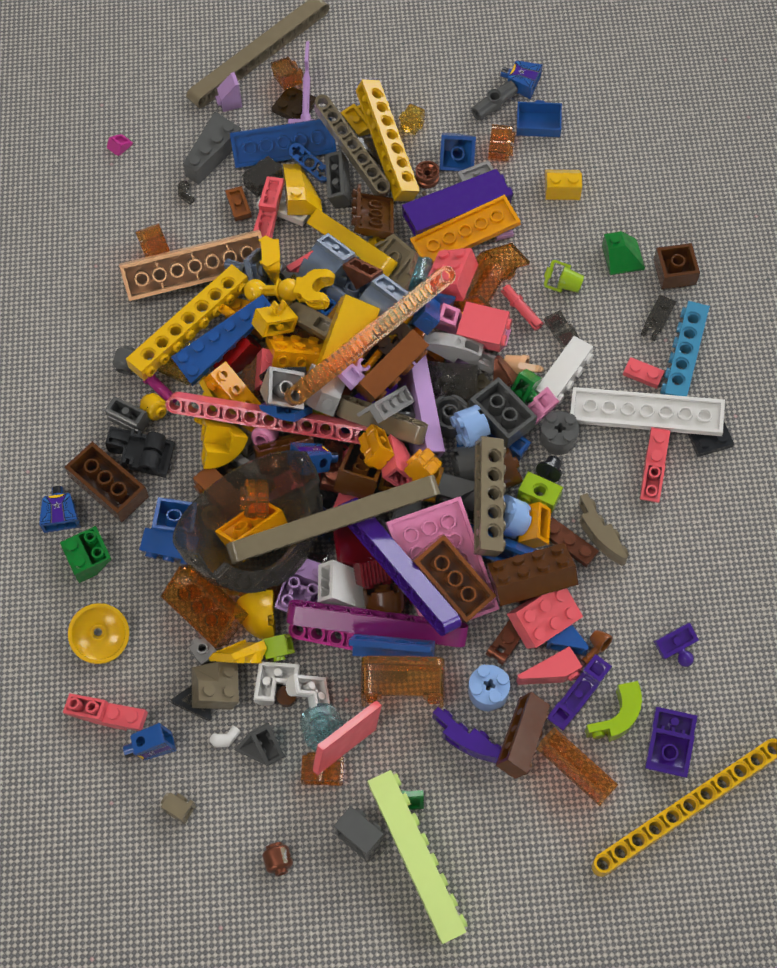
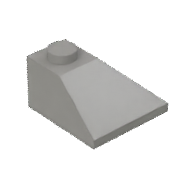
(327, 397)

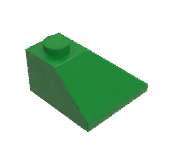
(622, 253)

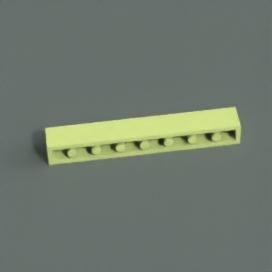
(416, 856)

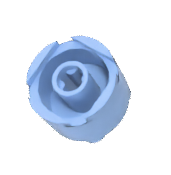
(469, 425)
(516, 517)
(488, 676)

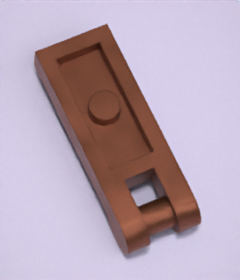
(506, 640)

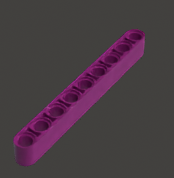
(370, 622)

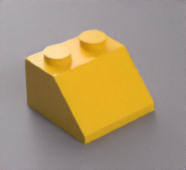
(563, 184)

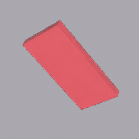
(346, 737)

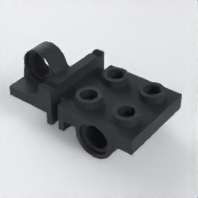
(142, 452)

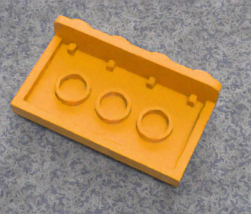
(294, 350)

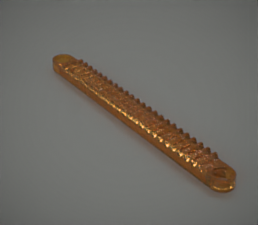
(369, 336)

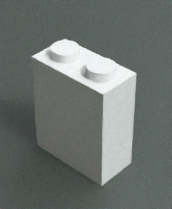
(338, 585)

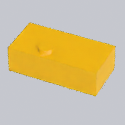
(348, 320)

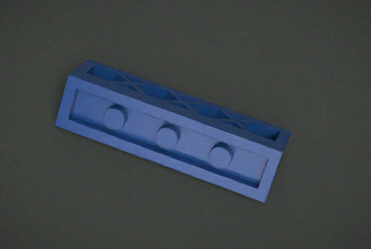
(390, 646)

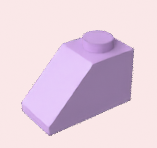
(229, 94)

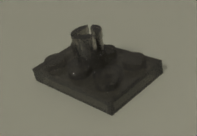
(453, 379)

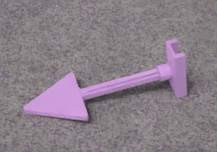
(305, 116)

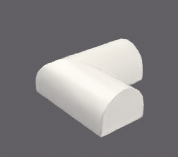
(268, 677)
(310, 687)

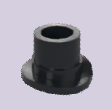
(550, 469)

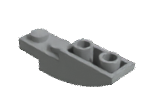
(455, 346)

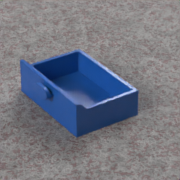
(539, 119)

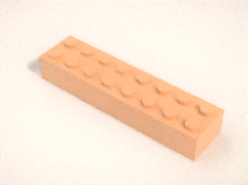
(185, 266)

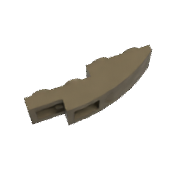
(311, 320)
(603, 537)

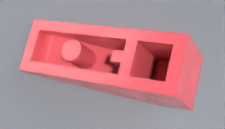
(555, 669)

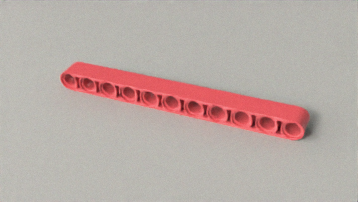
(260, 419)

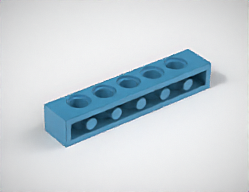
(697, 314)

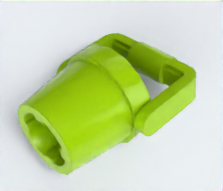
(568, 279)

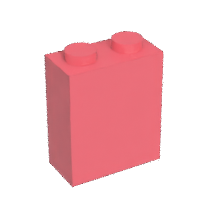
(485, 325)

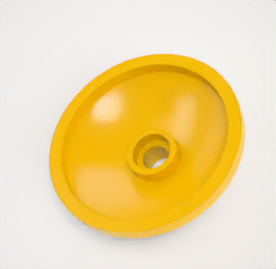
(102, 647)

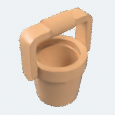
(521, 362)

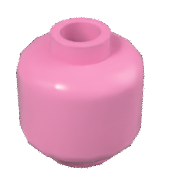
(263, 435)

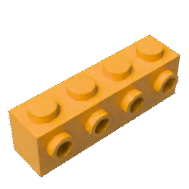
(229, 386)

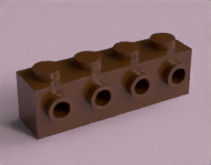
(523, 735)

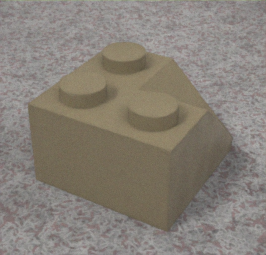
(215, 686)

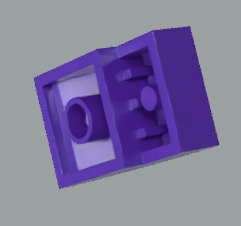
(670, 742)

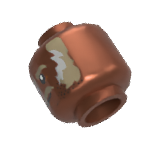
(277, 858)

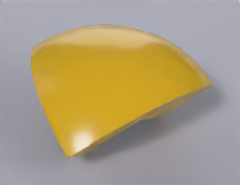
(220, 443)
(260, 611)

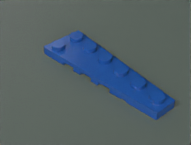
(211, 347)

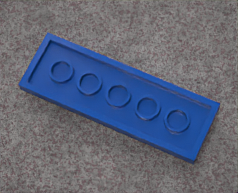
(274, 141)

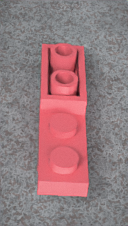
(654, 465)
(105, 713)

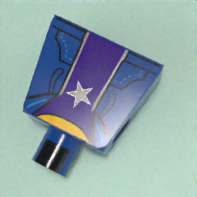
(524, 75)
(318, 454)
(58, 511)
(150, 743)

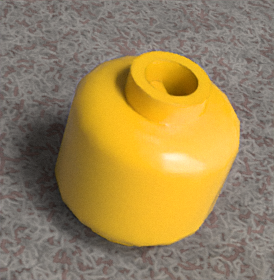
(154, 406)

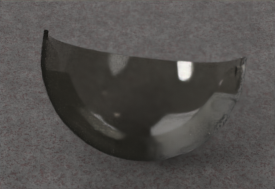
(291, 488)

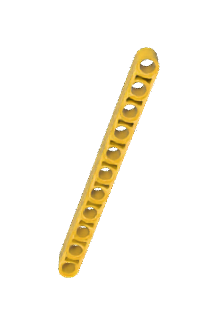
(681, 814)

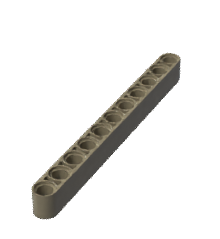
(258, 50)
(332, 519)

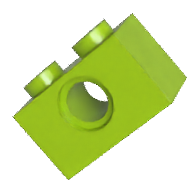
(533, 483)

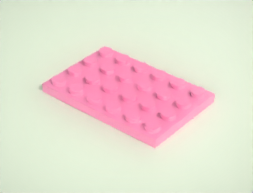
(449, 518)

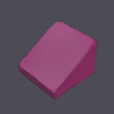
(118, 144)

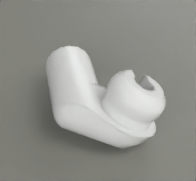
(224, 740)

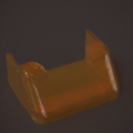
(493, 268)
(402, 677)

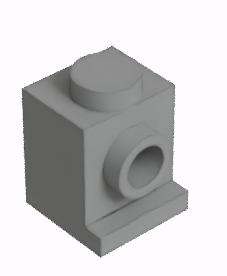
(202, 657)

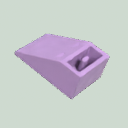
(300, 586)

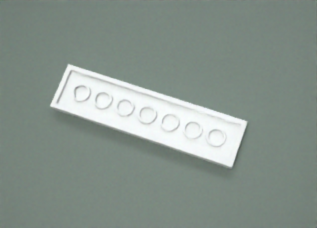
(648, 410)

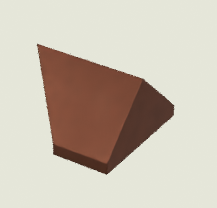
(361, 272)
(503, 371)

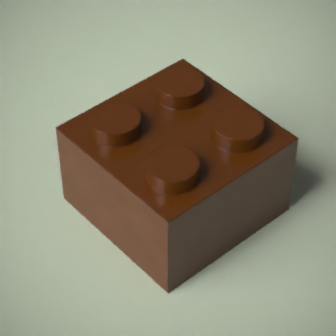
(676, 266)

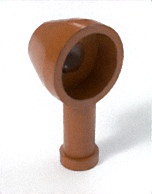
(600, 641)

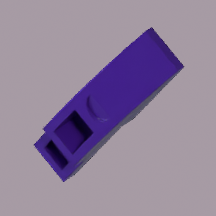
(473, 743)

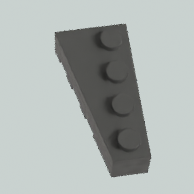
(210, 148)

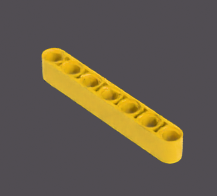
(362, 248)

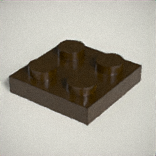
(290, 104)

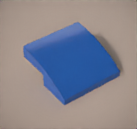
(286, 413)

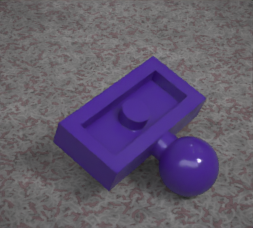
(676, 642)

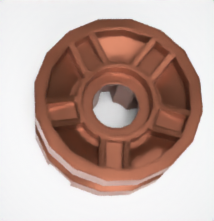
(427, 168)

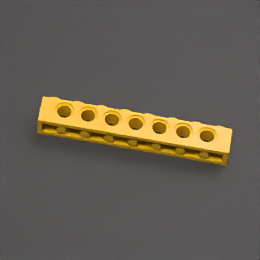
(387, 140)
(191, 312)

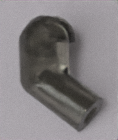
(183, 192)

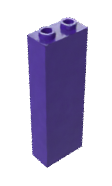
(454, 201)

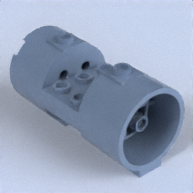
(331, 255)

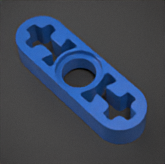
(297, 158)

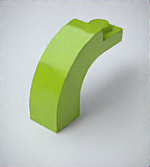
(630, 704)

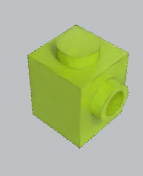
(279, 647)

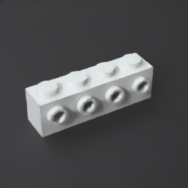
(566, 368)

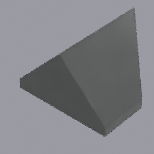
(261, 745)

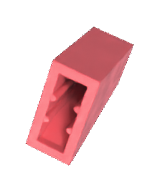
(394, 469)

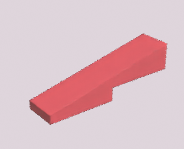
(269, 206)

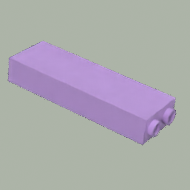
(420, 387)

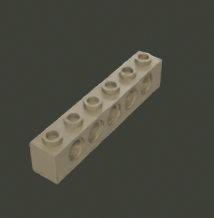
(483, 543)

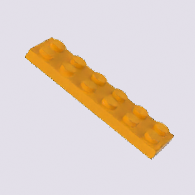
(467, 229)

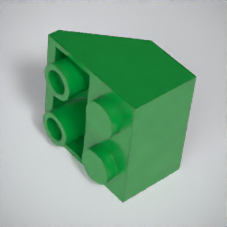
(86, 554)

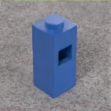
(427, 317)

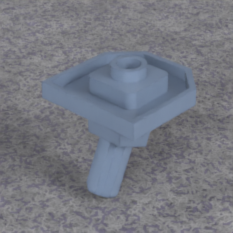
(250, 266)

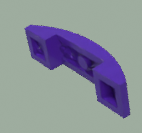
(579, 692)

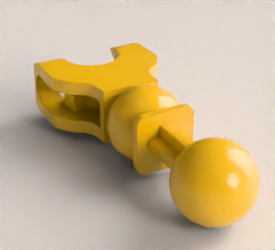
(303, 289)

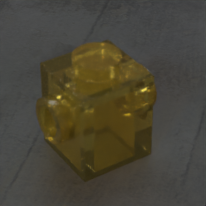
(412, 119)

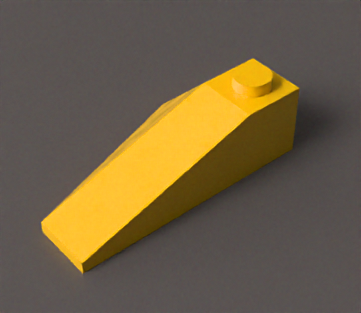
(299, 192)

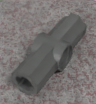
(494, 100)

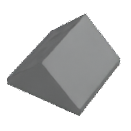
(276, 383)

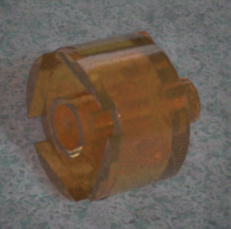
(153, 240)

